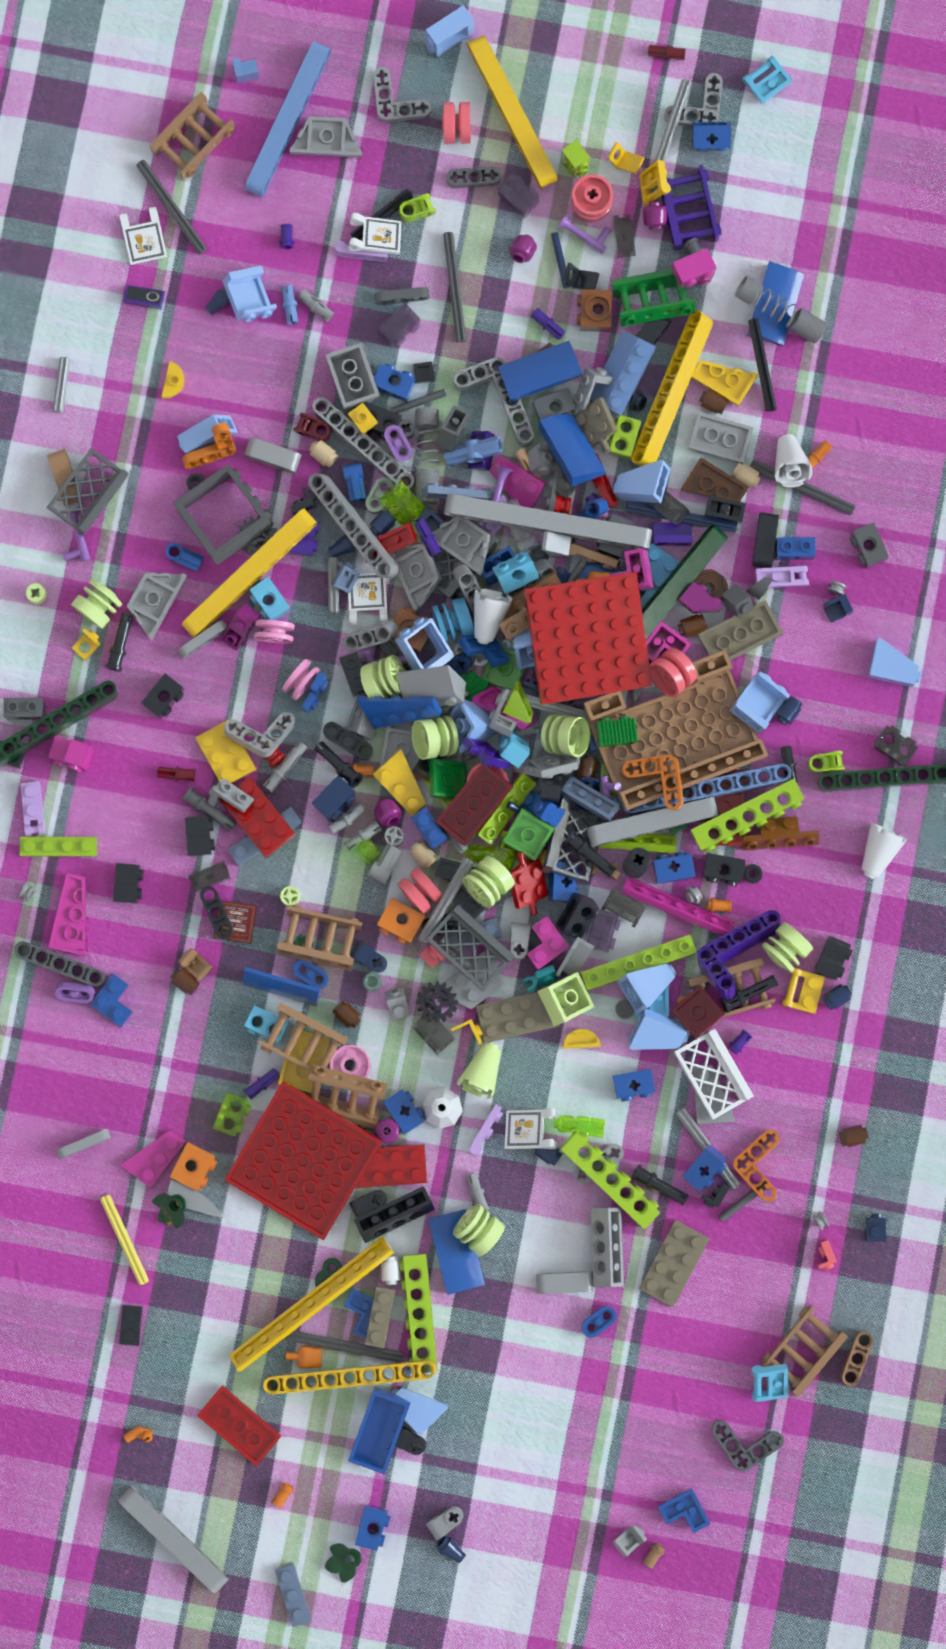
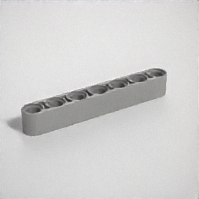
(354, 440)
(360, 530)
(652, 822)
(173, 1539)

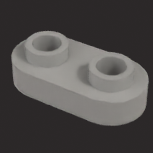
(376, 493)

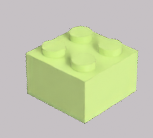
(566, 999)

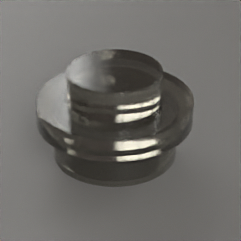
(624, 1009)

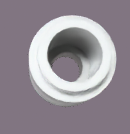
(391, 1270)

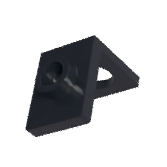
(581, 279)

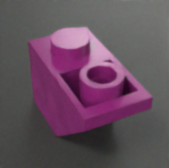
(699, 601)
(240, 626)

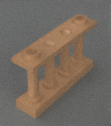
(186, 118)
(516, 617)
(307, 952)
(736, 972)
(302, 1022)
(357, 1114)
(823, 1354)

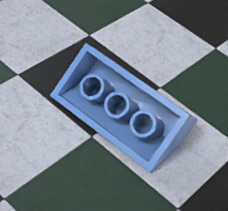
(626, 367)

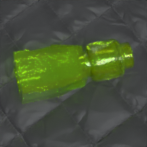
(367, 851)
(503, 855)
(589, 1126)

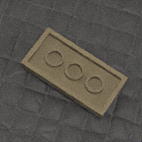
(742, 634)
(513, 1017)
(674, 1263)

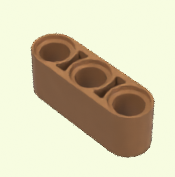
(62, 470)
(864, 1351)

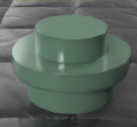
(372, 981)

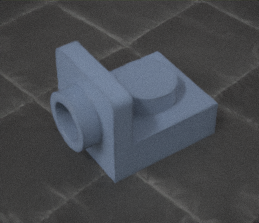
(346, 576)

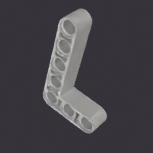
(492, 375)
(469, 581)

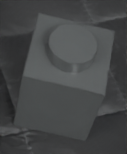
(737, 601)

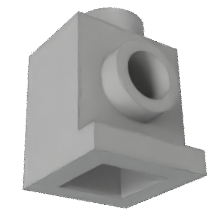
(541, 460)

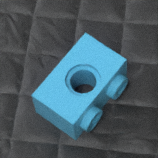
(524, 572)
(267, 589)
(513, 748)

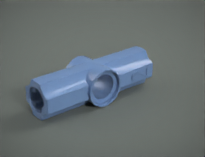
(474, 451)

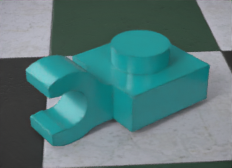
(543, 977)

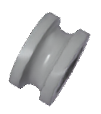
(836, 588)
(27, 892)
(821, 1220)

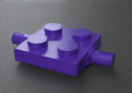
(487, 753)

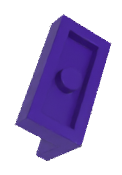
(671, 534)

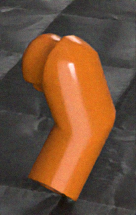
(139, 1432)

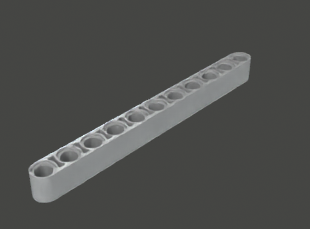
(550, 521)

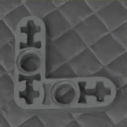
(747, 1453)

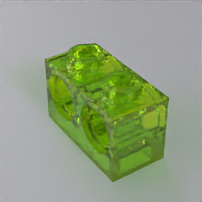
(402, 503)
(226, 1112)

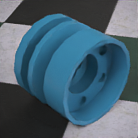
(453, 620)

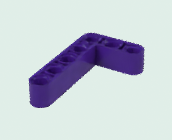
(734, 948)

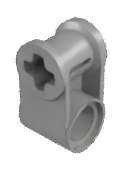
(519, 937)
(442, 1524)

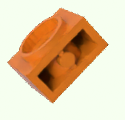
(404, 932)
(204, 1162)

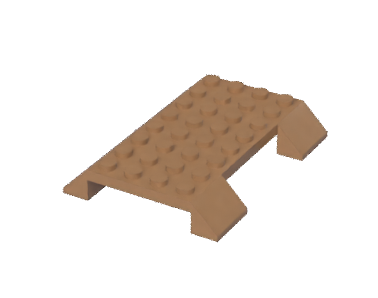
(690, 727)

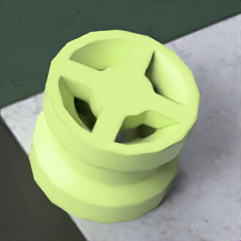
(39, 596)
(287, 896)

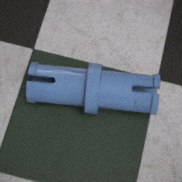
(289, 304)

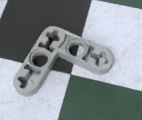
(394, 107)
(707, 109)
(265, 739)

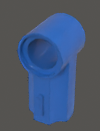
(354, 477)
(589, 510)
(185, 558)

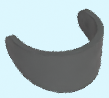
(759, 588)

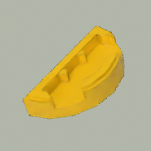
(174, 381)
(581, 1039)

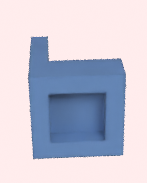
(245, 70)

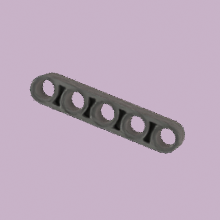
(51, 960)

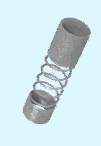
(801, 321)
(426, 419)

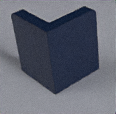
(431, 519)
(838, 608)

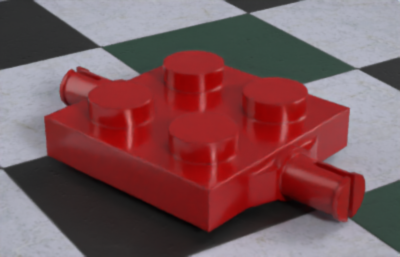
(529, 884)

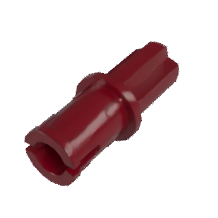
(666, 52)
(176, 773)

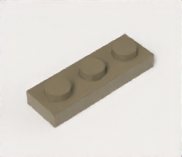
(380, 1317)

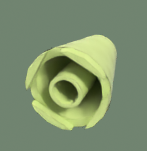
(482, 1072)

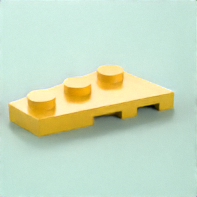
(725, 381)
(400, 782)

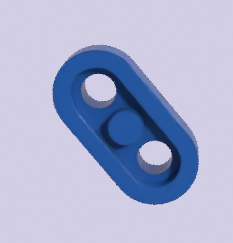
(310, 974)
(599, 1322)

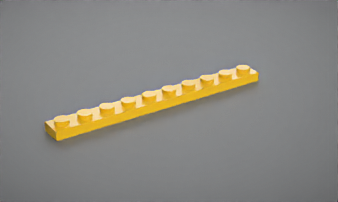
(311, 1304)

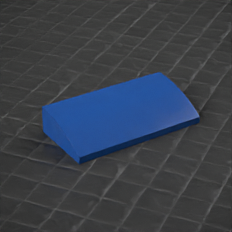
(787, 284)
(540, 371)
(570, 448)
(281, 986)
(457, 1262)
(379, 1430)

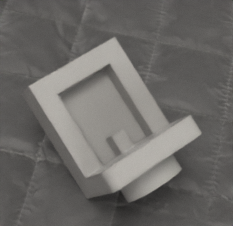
(397, 1003)
(629, 1540)

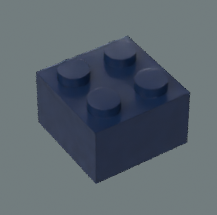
(334, 799)

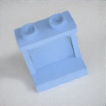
(248, 294)
(759, 702)

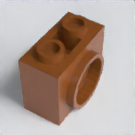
(588, 319)
(405, 619)

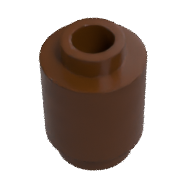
(713, 401)
(692, 625)
(587, 767)
(184, 981)
(347, 1014)
(853, 1136)

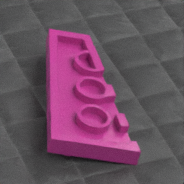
(69, 924)

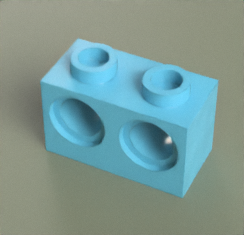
(268, 1020)

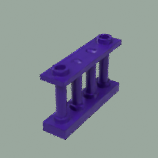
(675, 219)

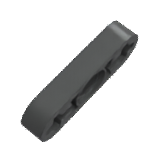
(459, 172)
(402, 296)

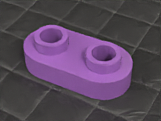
(397, 443)
(75, 992)

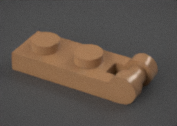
(593, 555)

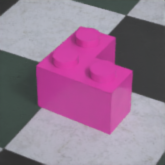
(694, 269)
(638, 562)
(664, 638)
(72, 753)
(551, 943)

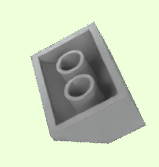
(352, 376)
(434, 682)

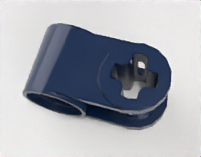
(458, 665)
(367, 955)

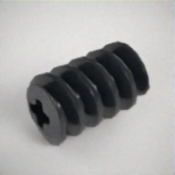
(631, 866)

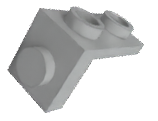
(587, 383)
(499, 722)
(230, 794)

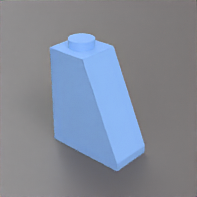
(201, 434)
(643, 483)
(892, 666)
(657, 1032)
(422, 1409)

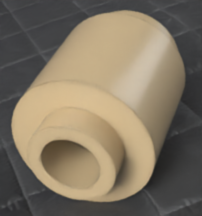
(323, 453)
(746, 475)
(423, 854)

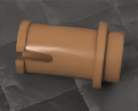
(654, 1554)

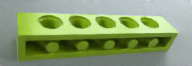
(789, 790)
(652, 957)
(645, 1214)
(419, 1262)

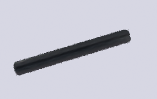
(762, 364)

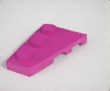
(520, 482)
(487, 701)
(155, 1158)

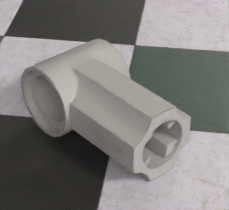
(383, 867)

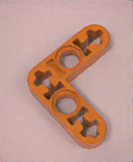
(223, 448)
(660, 768)
(752, 1169)

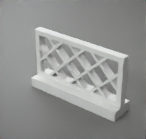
(728, 1067)

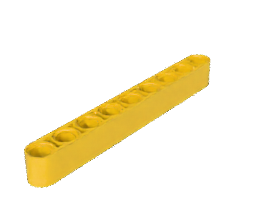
(512, 111)
(672, 389)
(249, 573)
(340, 1377)

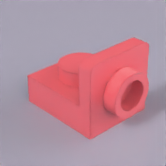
(431, 956)
(826, 1251)

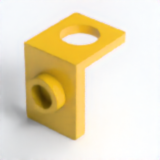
(625, 161)
(362, 418)
(89, 637)
(475, 1028)

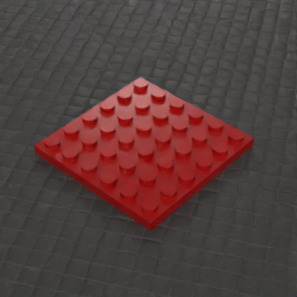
(588, 638)
(303, 1160)

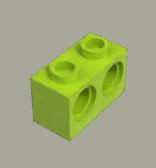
(575, 159)
(628, 438)

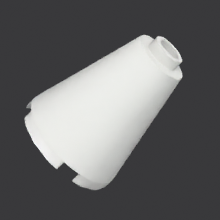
(791, 462)
(489, 611)
(880, 850)

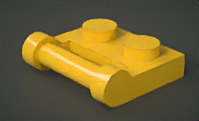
(650, 178)
(809, 992)

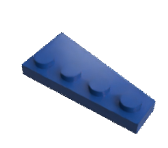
(398, 710)

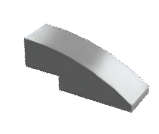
(194, 1199)

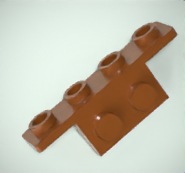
(780, 833)

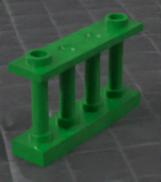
(649, 282)

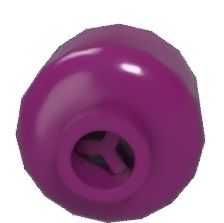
(655, 215)
(523, 248)
(387, 812)
(392, 1125)

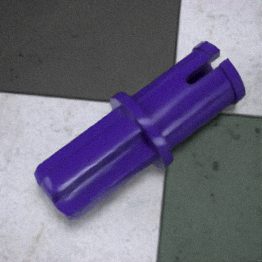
(548, 324)
(427, 537)
(262, 1083)

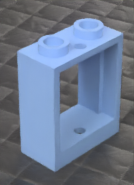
(449, 31)
(444, 652)

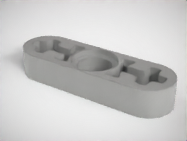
(202, 639)
(83, 1144)
(608, 1151)

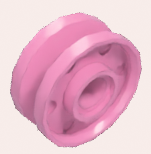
(274, 631)
(301, 679)
(353, 1053)

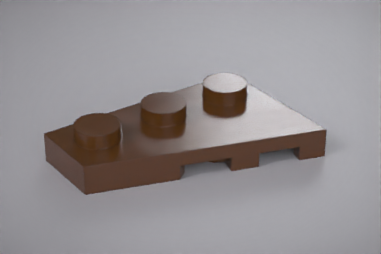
(712, 481)

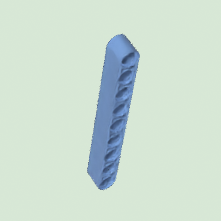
(287, 119)
(717, 791)

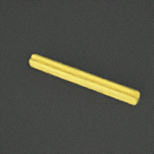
(124, 1239)

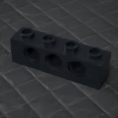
(394, 1214)

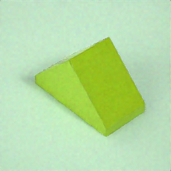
(518, 704)

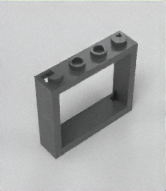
(241, 539)

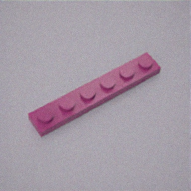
(677, 907)

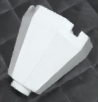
(449, 1115)

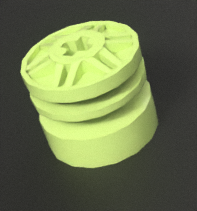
(96, 603)
(381, 677)
(565, 735)
(434, 737)
(488, 881)
(787, 947)
(478, 1230)

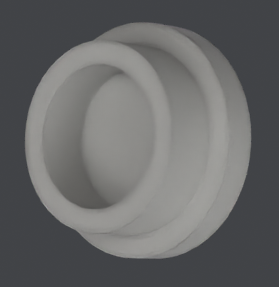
(693, 895)

